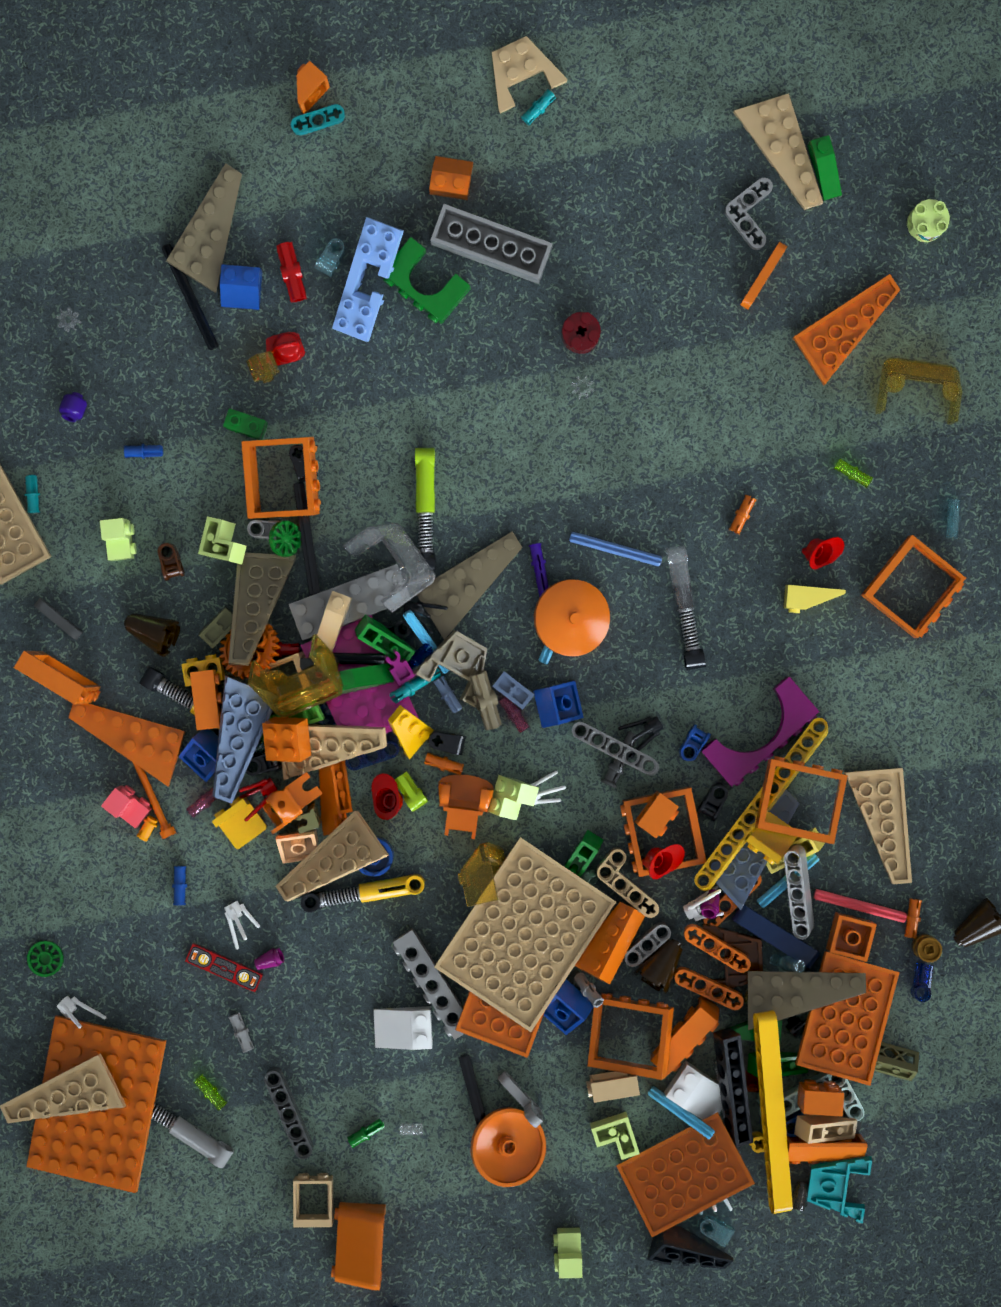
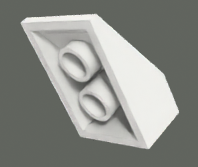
(403, 1028)
(695, 1091)

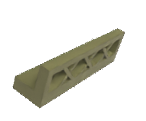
(897, 1066)

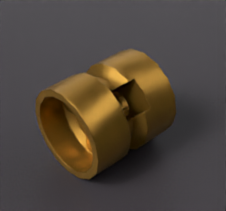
(927, 948)

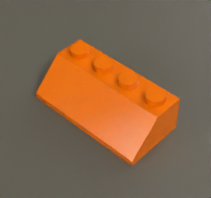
(825, 1151)

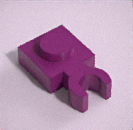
(400, 670)

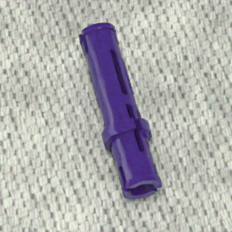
(539, 567)

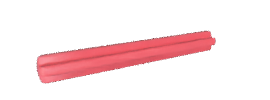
(860, 905)

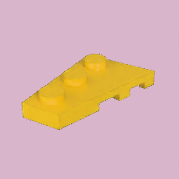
(409, 730)

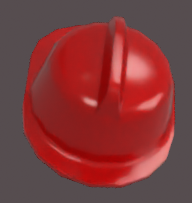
(285, 347)
(823, 552)
(386, 797)
(663, 860)

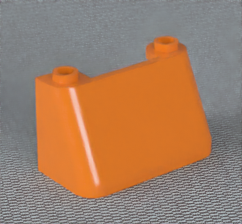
(359, 1244)

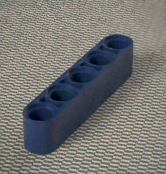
(776, 936)

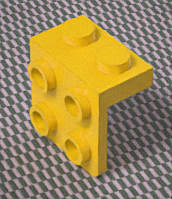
(235, 827)
(770, 843)

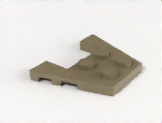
(459, 656)

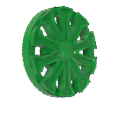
(284, 538)
(45, 958)

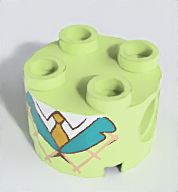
(928, 220)

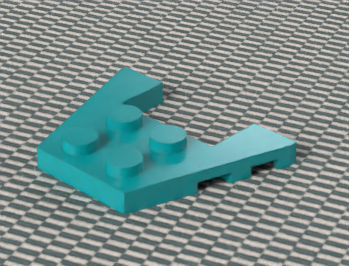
(829, 1185)

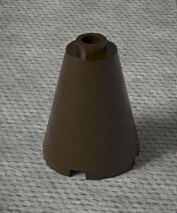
(153, 631)
(980, 925)
(661, 966)

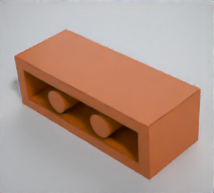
(206, 699)

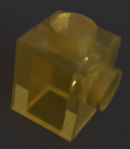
(263, 367)

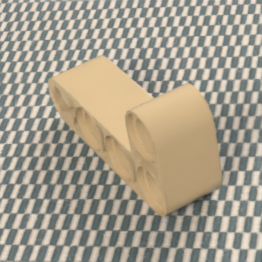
(629, 886)

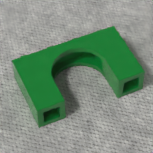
(438, 305)

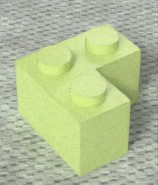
(118, 538)
(217, 541)
(509, 796)
(616, 1129)
(569, 1258)

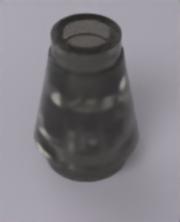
(799, 1195)

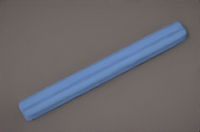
(615, 549)

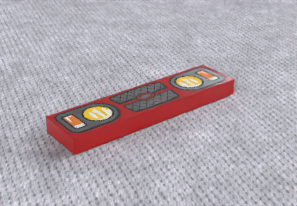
(224, 967)

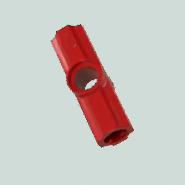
(291, 272)

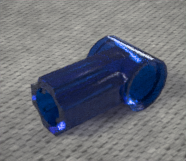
(922, 979)

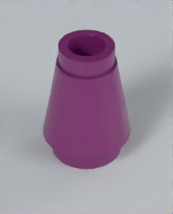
(711, 907)
(271, 958)

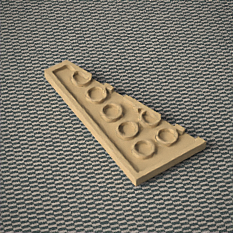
(335, 744)
(883, 807)

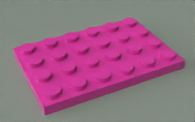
(367, 706)

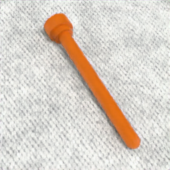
(166, 829)

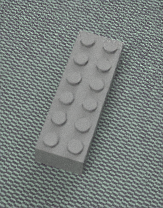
(491, 243)
(365, 595)

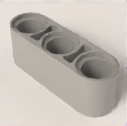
(650, 935)

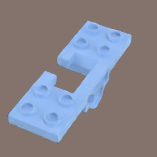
(357, 309)

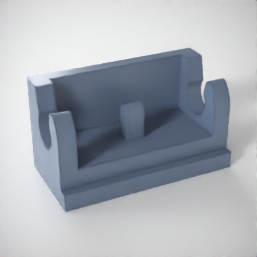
(513, 690)

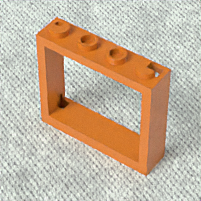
(252, 483)
(944, 600)
(57, 677)
(799, 766)
(693, 821)
(644, 1005)

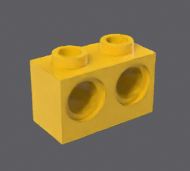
(202, 666)

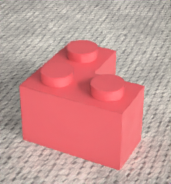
(127, 805)

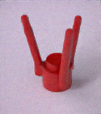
(265, 787)

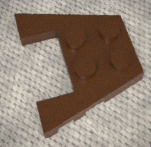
(745, 943)

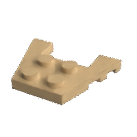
(517, 63)

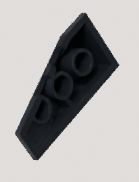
(684, 1246)

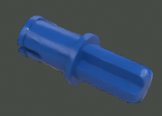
(143, 451)

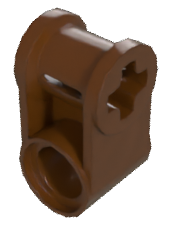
(171, 562)

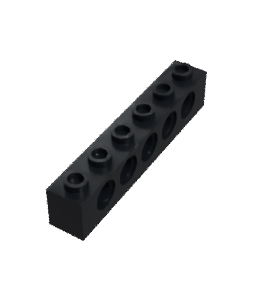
(733, 1086)

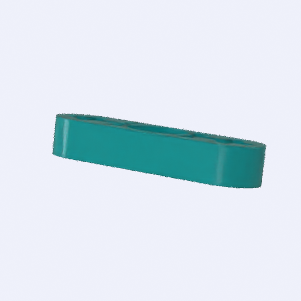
(302, 118)

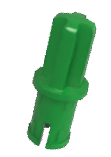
(365, 1133)

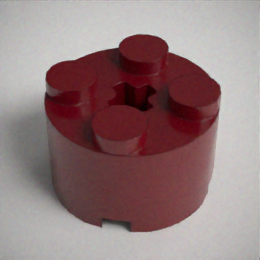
(586, 323)

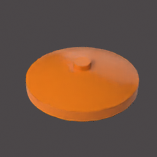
(571, 617)
(507, 1147)

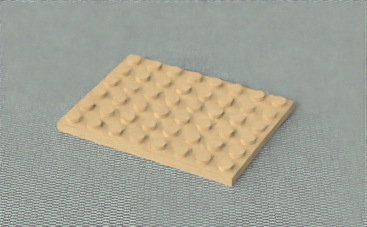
(528, 939)

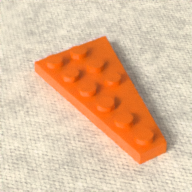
(838, 333)
(141, 741)

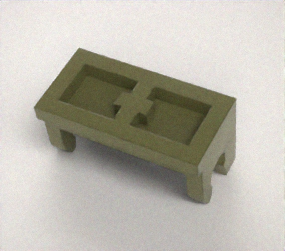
(217, 627)
(309, 820)

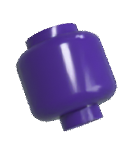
(72, 407)

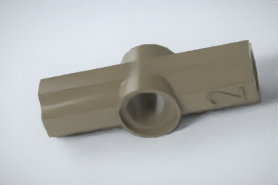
(485, 700)

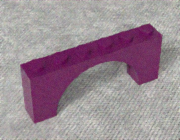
(795, 712)

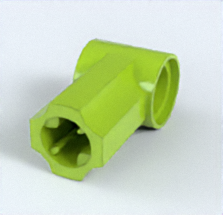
(412, 794)

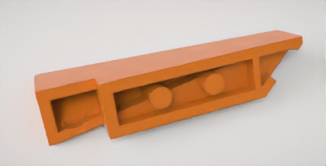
(336, 796)

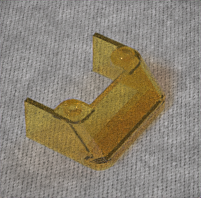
(898, 370)
(302, 690)
(479, 873)

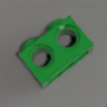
(245, 424)

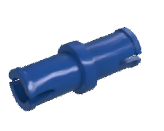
(179, 885)

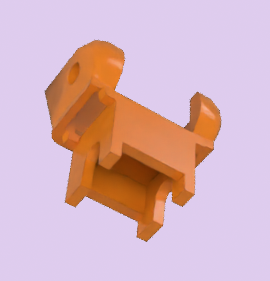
(464, 799)
(289, 802)

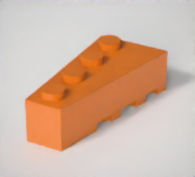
(611, 943)
(690, 1033)

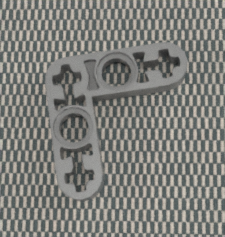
(744, 207)
(531, 1110)

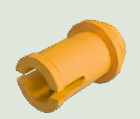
(147, 828)

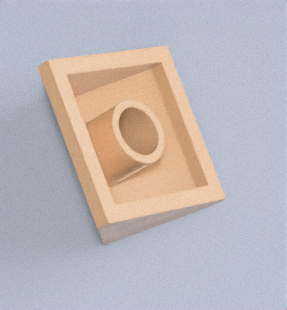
(296, 846)

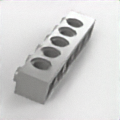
(411, 939)

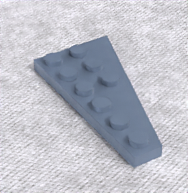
(239, 735)
(747, 866)

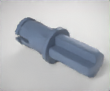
(447, 694)

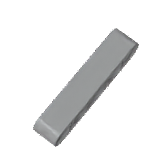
(608, 742)
(801, 883)

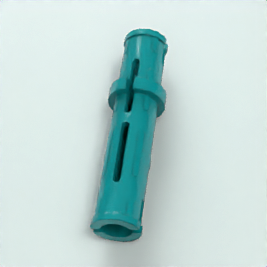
(409, 688)

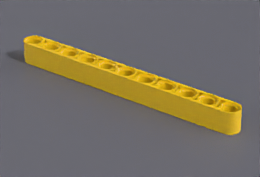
(752, 809)
(772, 1111)

